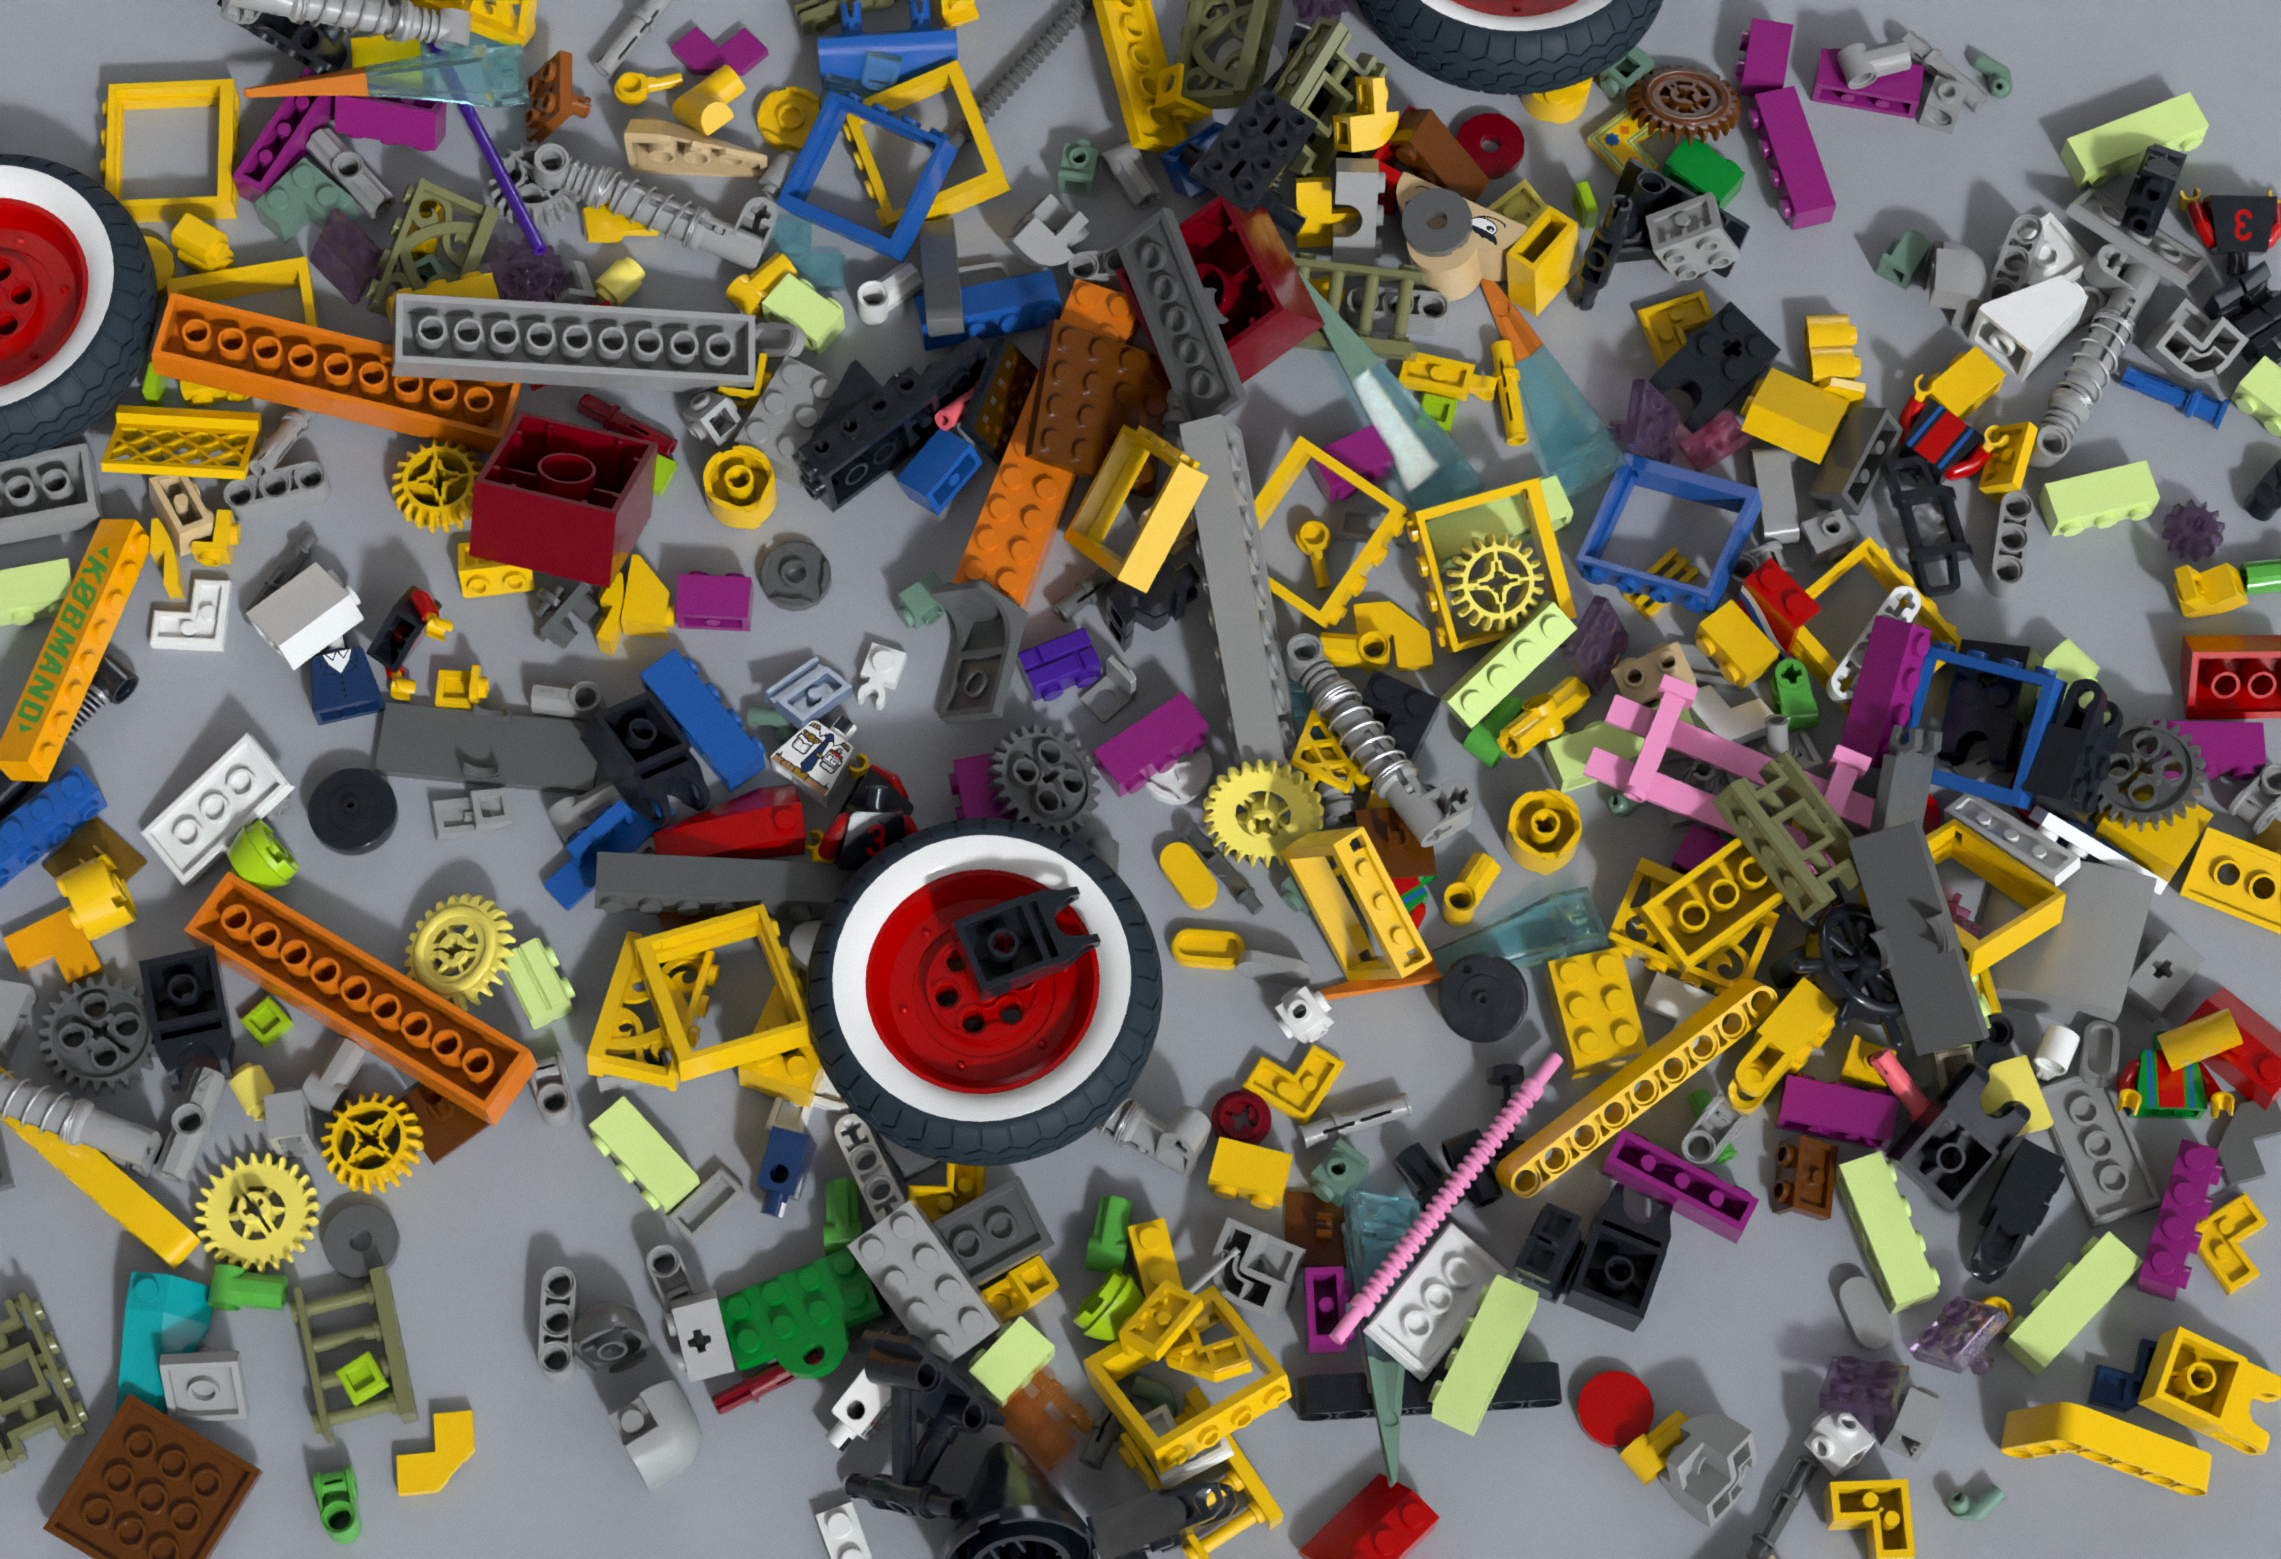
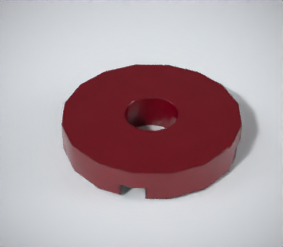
(1498, 130)

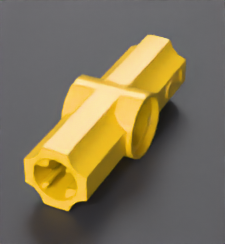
(1543, 717)

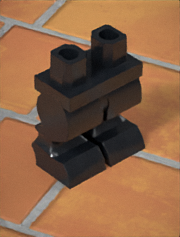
(2152, 189)
(2259, 321)
(1153, 609)
(1550, 1252)

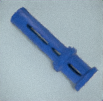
(2192, 401)

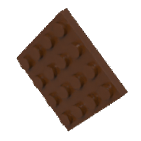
(1086, 396)
(152, 1491)

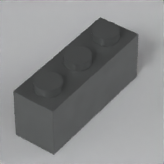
(1856, 460)

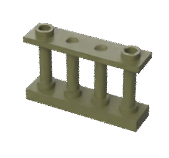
(1397, 345)
(384, 1328)

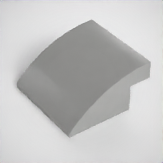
(2085, 957)

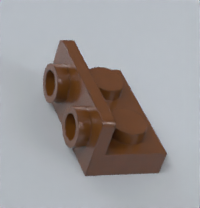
(1804, 1177)

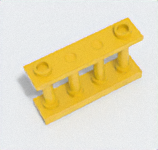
(1239, 1475)

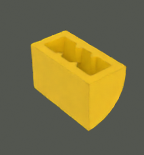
(2200, 1039)

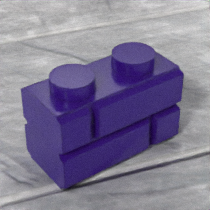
(1059, 665)

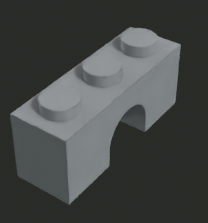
(1358, 186)

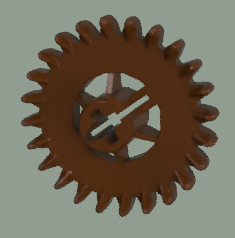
(1691, 106)

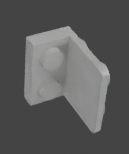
(1691, 238)

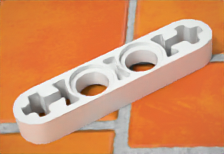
(1885, 610)
(873, 1177)

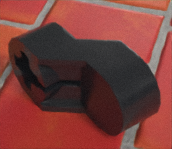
(2264, 499)

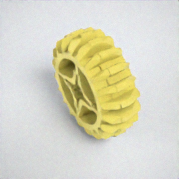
(1525, 579)

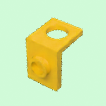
(1172, 103)
(751, 397)

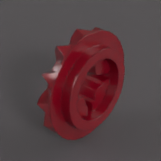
(1234, 1104)

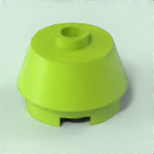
(261, 858)
(1108, 1307)

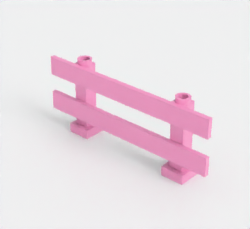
(1664, 730)

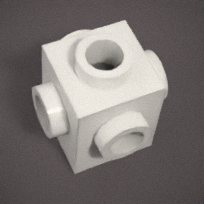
(1315, 1021)
(1838, 1441)

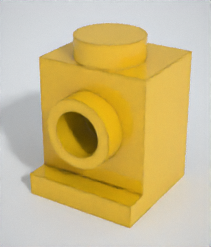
(1856, 1068)

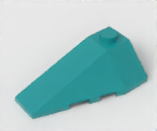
(160, 1318)

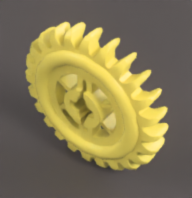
(1265, 826)
(473, 961)
(236, 1186)

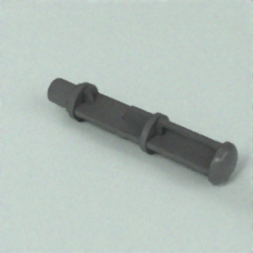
(286, 570)
(1220, 867)
(1782, 1508)

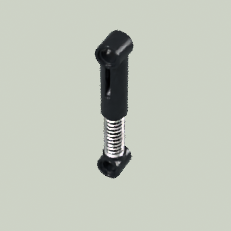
(110, 684)

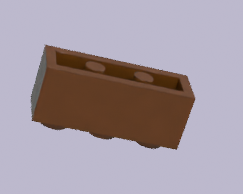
(1436, 155)

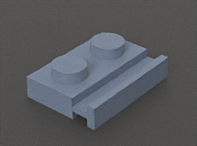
(808, 693)

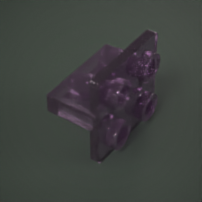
(346, 256)

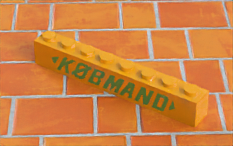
(73, 650)

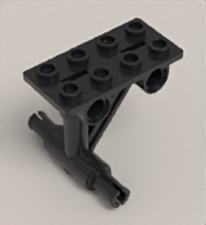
(312, 46)
(1252, 154)
(1624, 230)
(924, 1394)

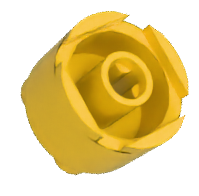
(1558, 105)
(740, 487)
(1528, 819)
(97, 897)

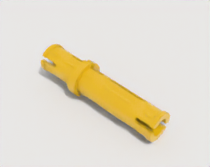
(1509, 393)

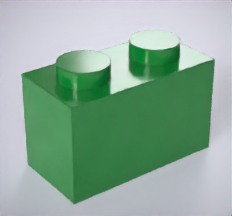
(1704, 171)

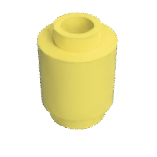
(619, 281)
(249, 1087)

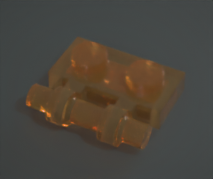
(1037, 1429)

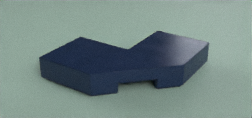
(2120, 1389)

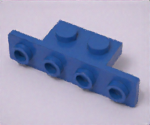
(615, 830)

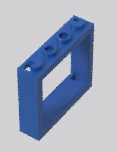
(817, 149)
(1679, 483)
(2046, 711)

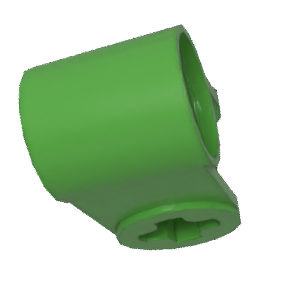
(1793, 699)
(338, 1496)

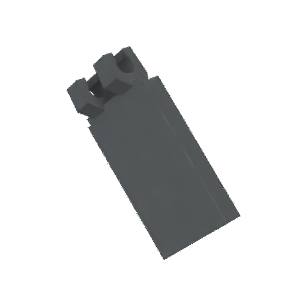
(1905, 778)

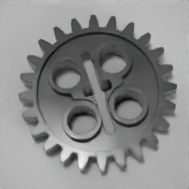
(1043, 780)
(2167, 795)
(80, 1062)

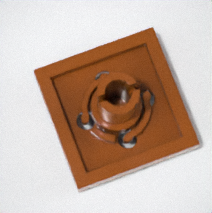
(552, 98)

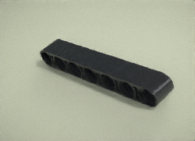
(1347, 1395)

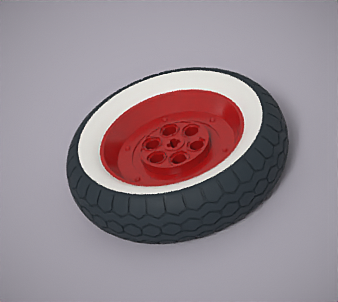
(1510, 43)
(87, 305)
(1010, 1085)

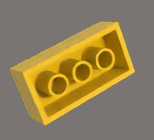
(1710, 905)

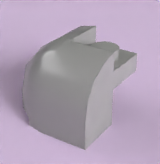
(1047, 233)
(1955, 280)
(2192, 344)
(1261, 1273)
(658, 1433)
(1709, 1466)

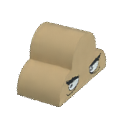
(1479, 258)

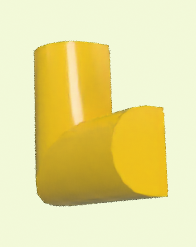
(705, 103)
(963, 1186)

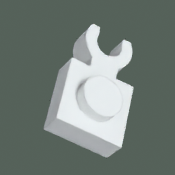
(881, 670)

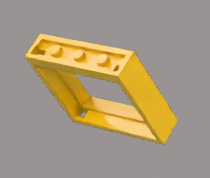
(174, 95)
(954, 198)
(239, 283)
(1109, 493)
(1543, 540)
(1373, 552)
(1878, 563)
(1374, 896)
(2039, 896)
(707, 935)
(1213, 1424)

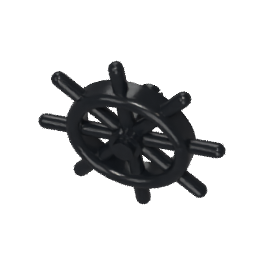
(1844, 976)

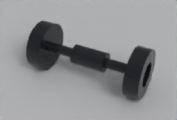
(1504, 1076)

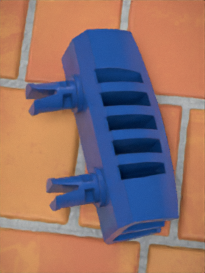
(920, 47)

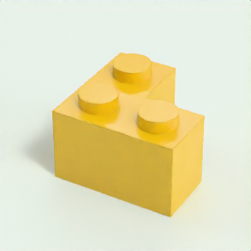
(1877, 1507)

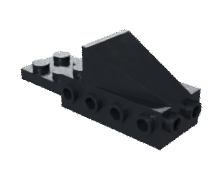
(872, 428)

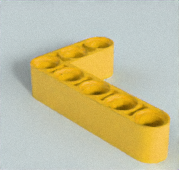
(2107, 1441)

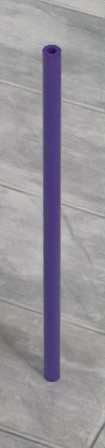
(500, 173)

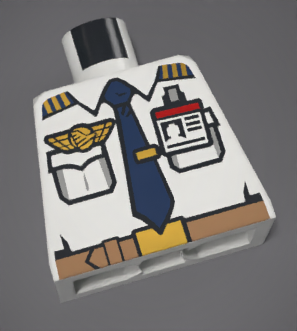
(817, 759)
(877, 1411)

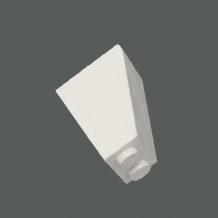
(2028, 324)

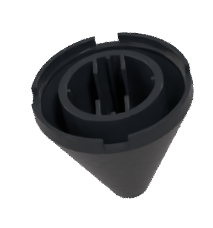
(1016, 1514)

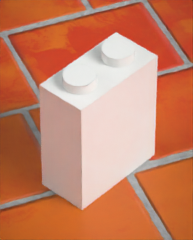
(306, 615)

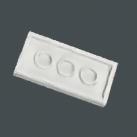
(215, 808)
(1434, 1301)

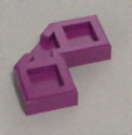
(705, 57)

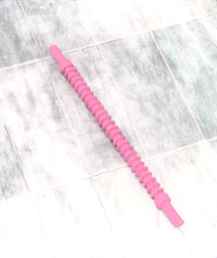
(1363, 1304)

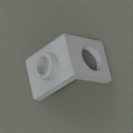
(1120, 682)

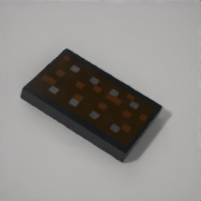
(999, 398)

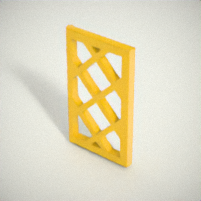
(1322, 769)

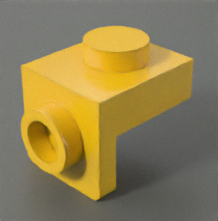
(226, 535)
(461, 688)

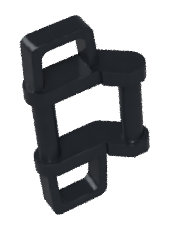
(1938, 495)

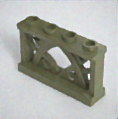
(1253, 57)
(472, 235)

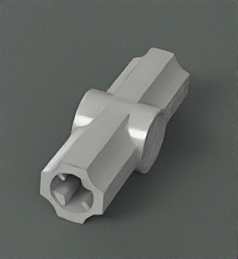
(339, 160)
(184, 1146)

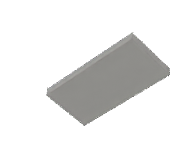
(2158, 252)
(2099, 1152)

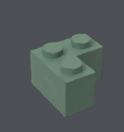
(302, 197)

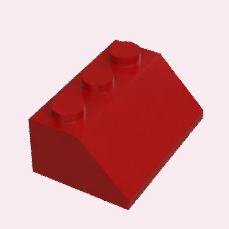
(2231, 676)
(2256, 1063)
(1374, 1525)

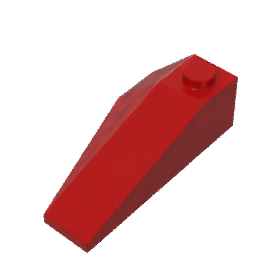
(747, 827)

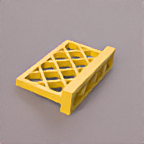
(178, 428)

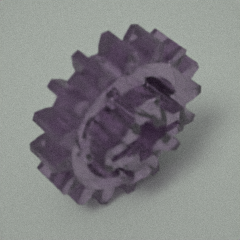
(519, 260)

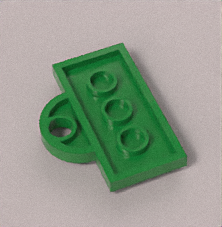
(800, 1314)

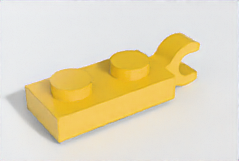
(1446, 378)

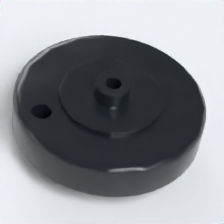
(353, 811)
(1483, 997)

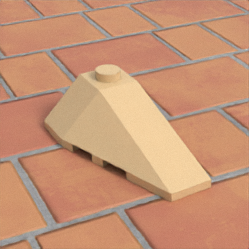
(671, 149)

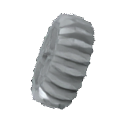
(539, 203)

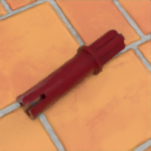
(614, 419)
(756, 1385)

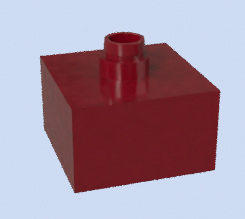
(1253, 281)
(563, 499)

